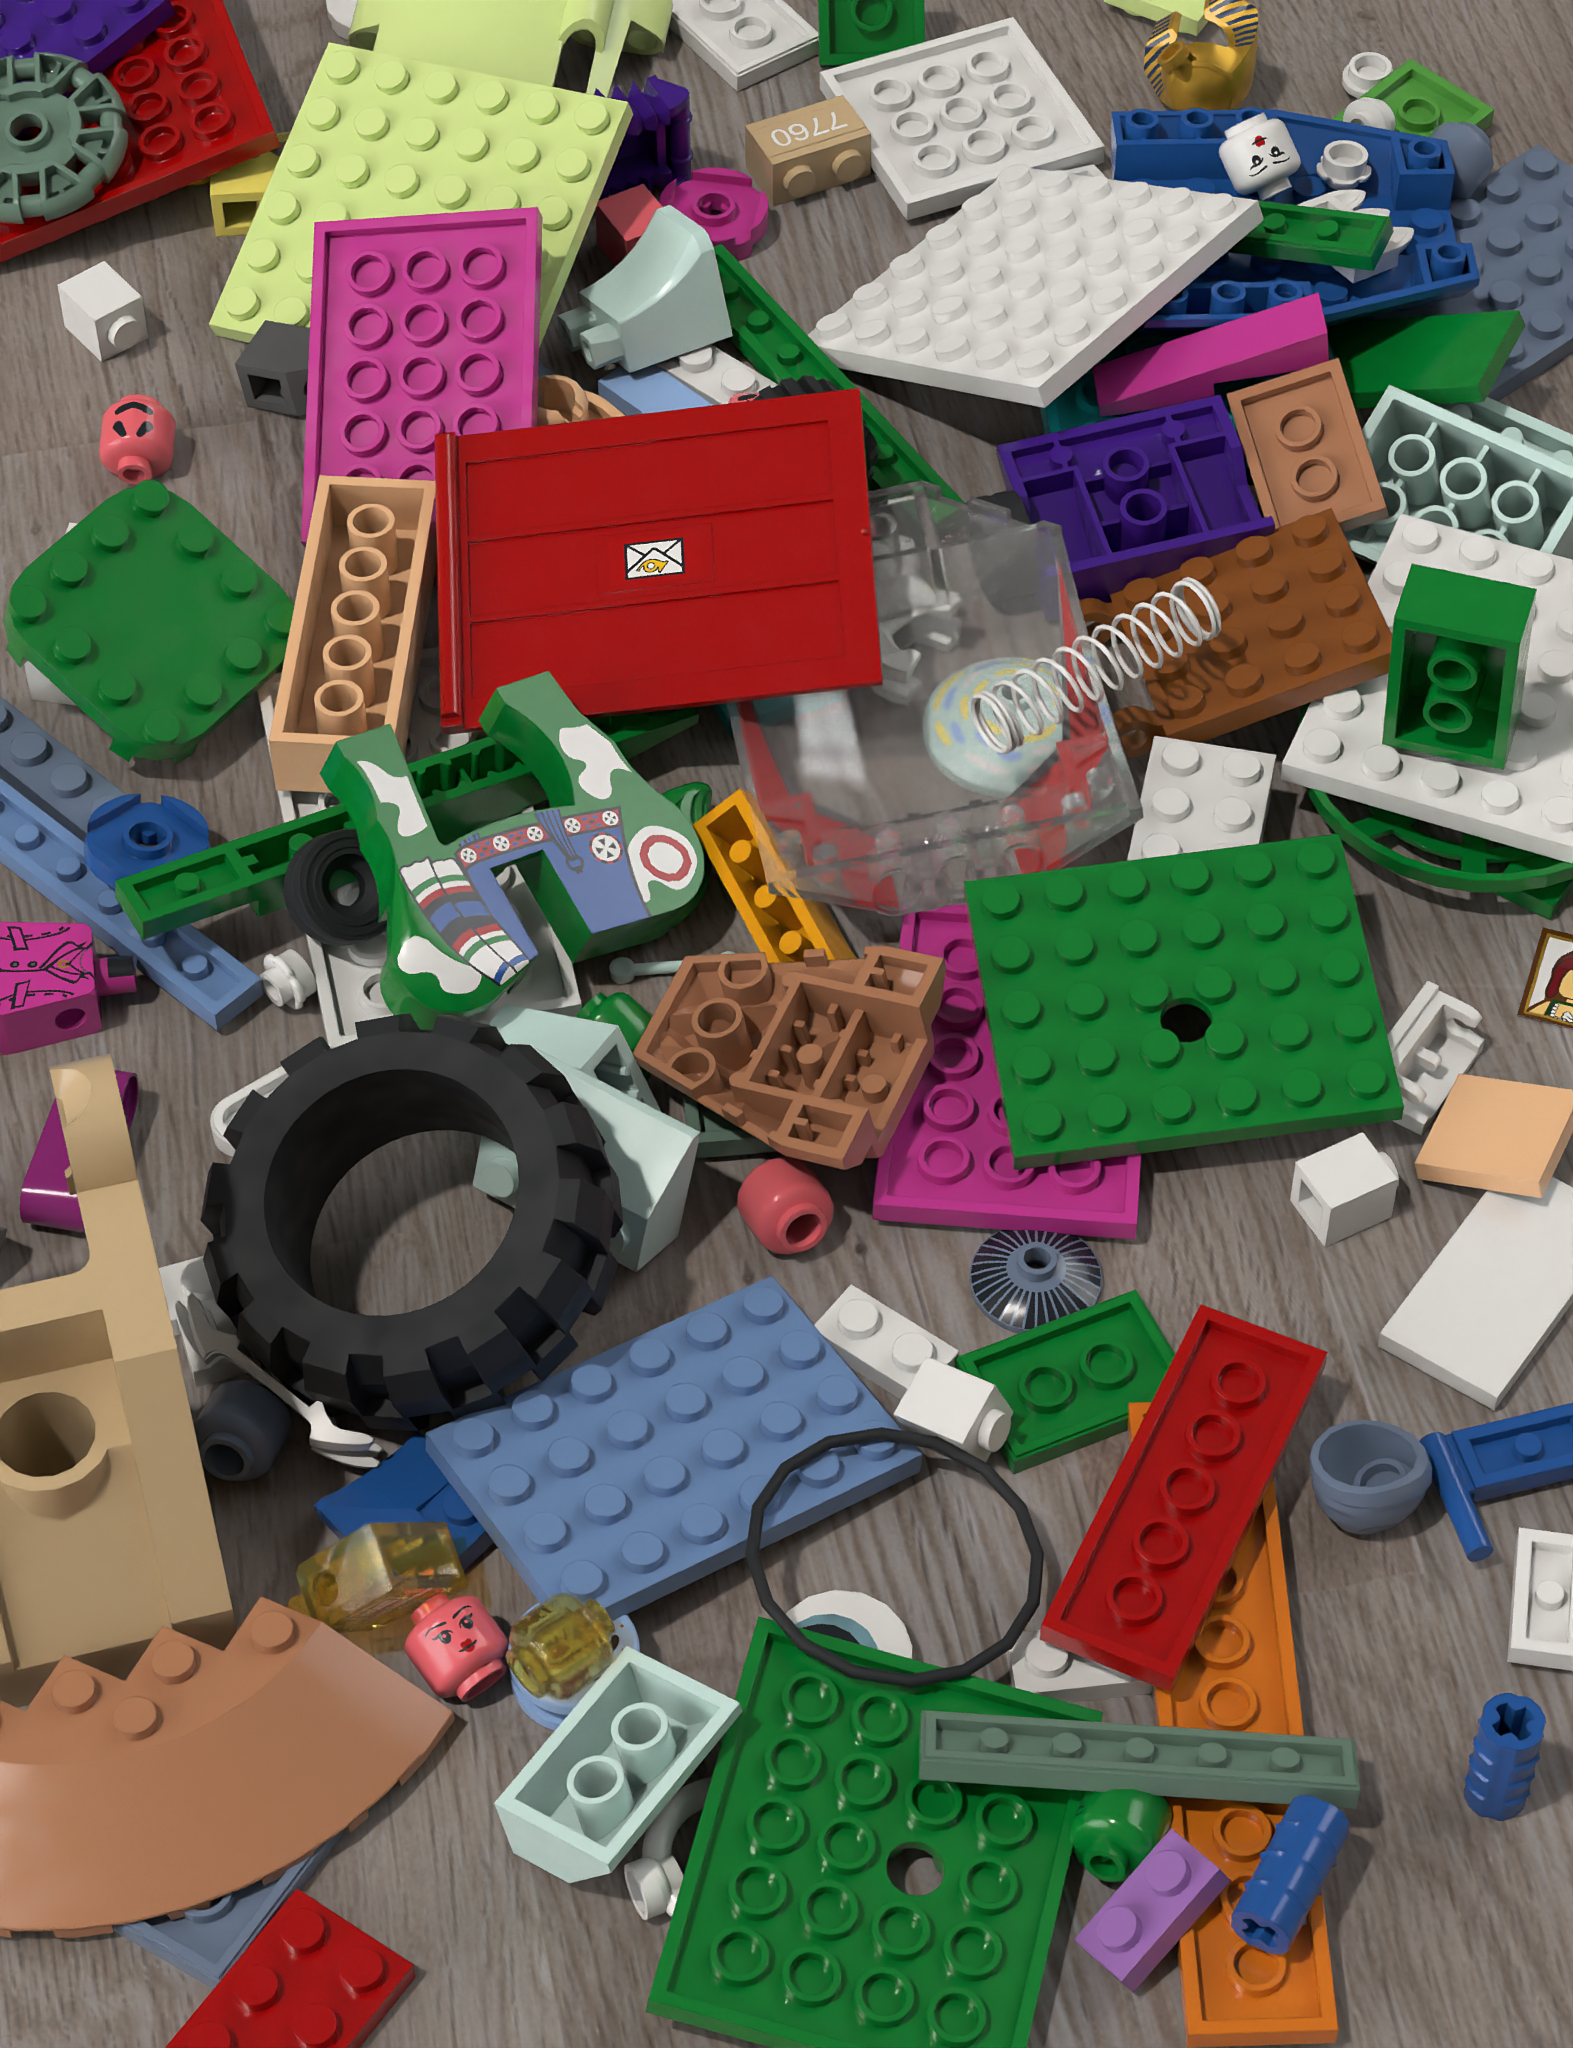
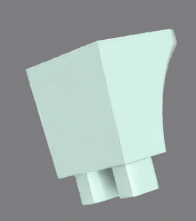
(654, 302)

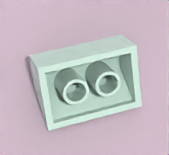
(643, 1147)
(612, 1767)

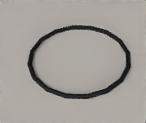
(874, 1674)

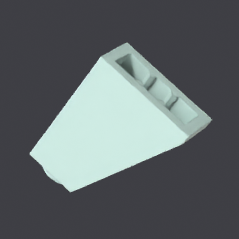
(582, 1043)

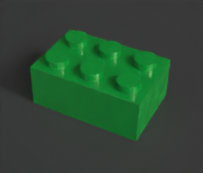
(1458, 666)

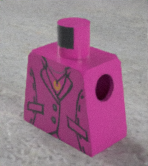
(54, 983)

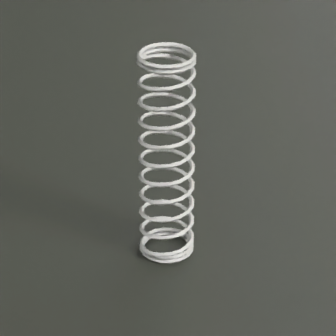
(1008, 721)

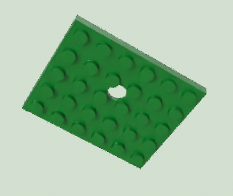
(1096, 955)
(787, 1888)

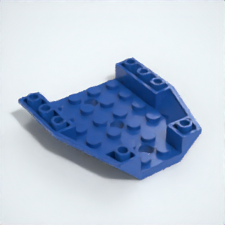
(1408, 177)

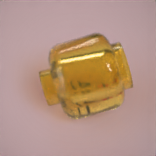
(561, 1646)

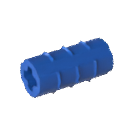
(1504, 1756)
(1290, 1874)

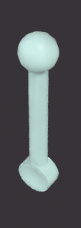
(624, 970)

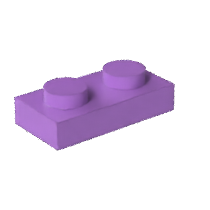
(1152, 1910)

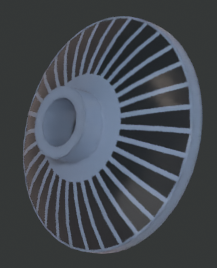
(1028, 1297)

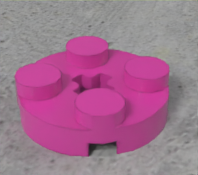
(741, 206)

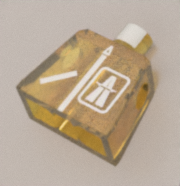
(354, 1583)

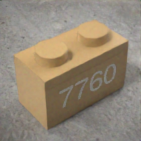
(808, 150)

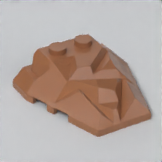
(803, 1050)

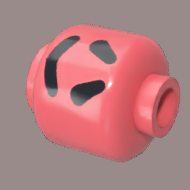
(137, 439)

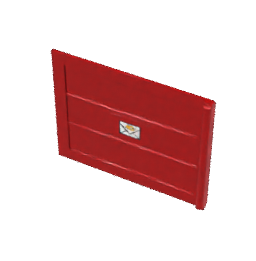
(658, 558)

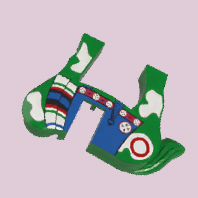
(603, 862)

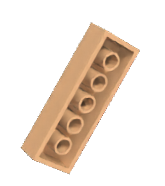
(355, 622)

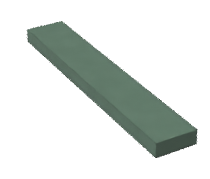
(1137, 1758)

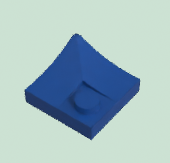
(405, 1490)

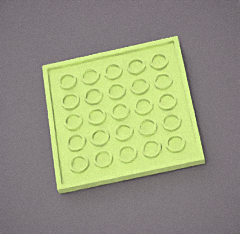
(420, 140)

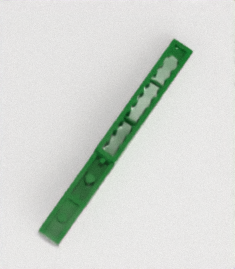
(457, 787)

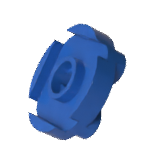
(123, 821)

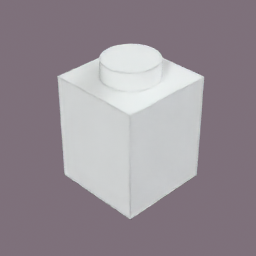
(103, 311)
(1344, 1189)
(955, 1409)

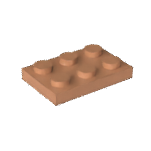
(1308, 448)

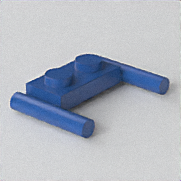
(1496, 1462)

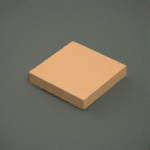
(1498, 1136)

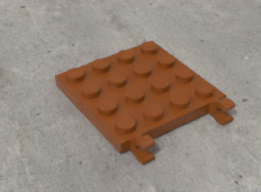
(1290, 633)

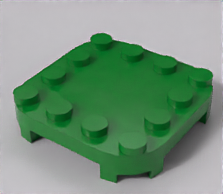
(149, 622)

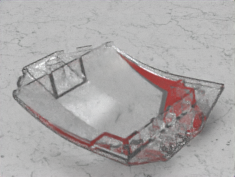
(890, 786)

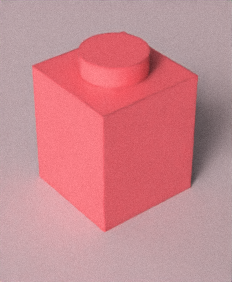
(623, 220)

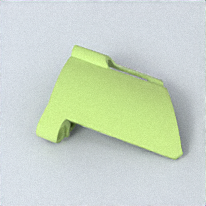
(512, 36)

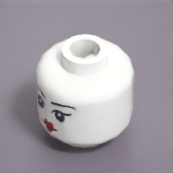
(1259, 156)

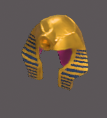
(1204, 72)

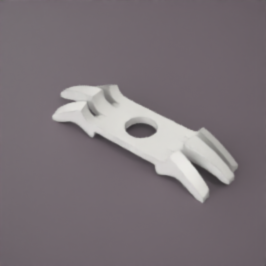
(218, 1347)

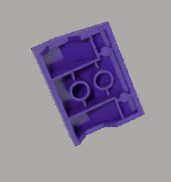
(1138, 492)

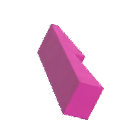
(1187, 367)

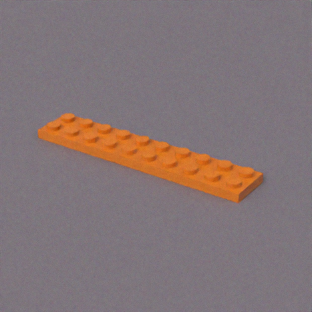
(1245, 1682)

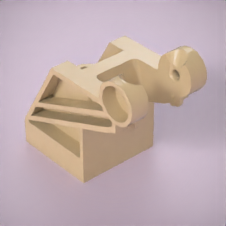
(97, 1435)

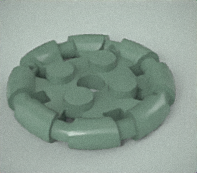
(54, 153)

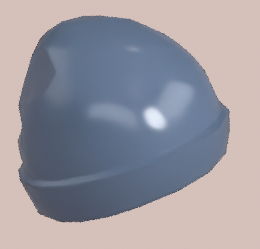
(1369, 1475)

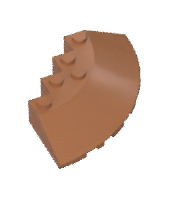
(196, 1771)

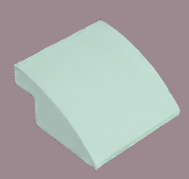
(1469, 470)

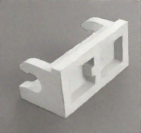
(1431, 1053)

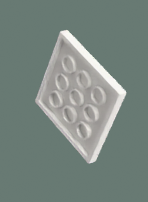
(960, 114)

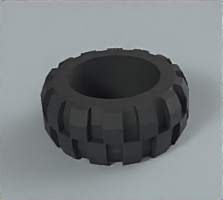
(331, 1117)

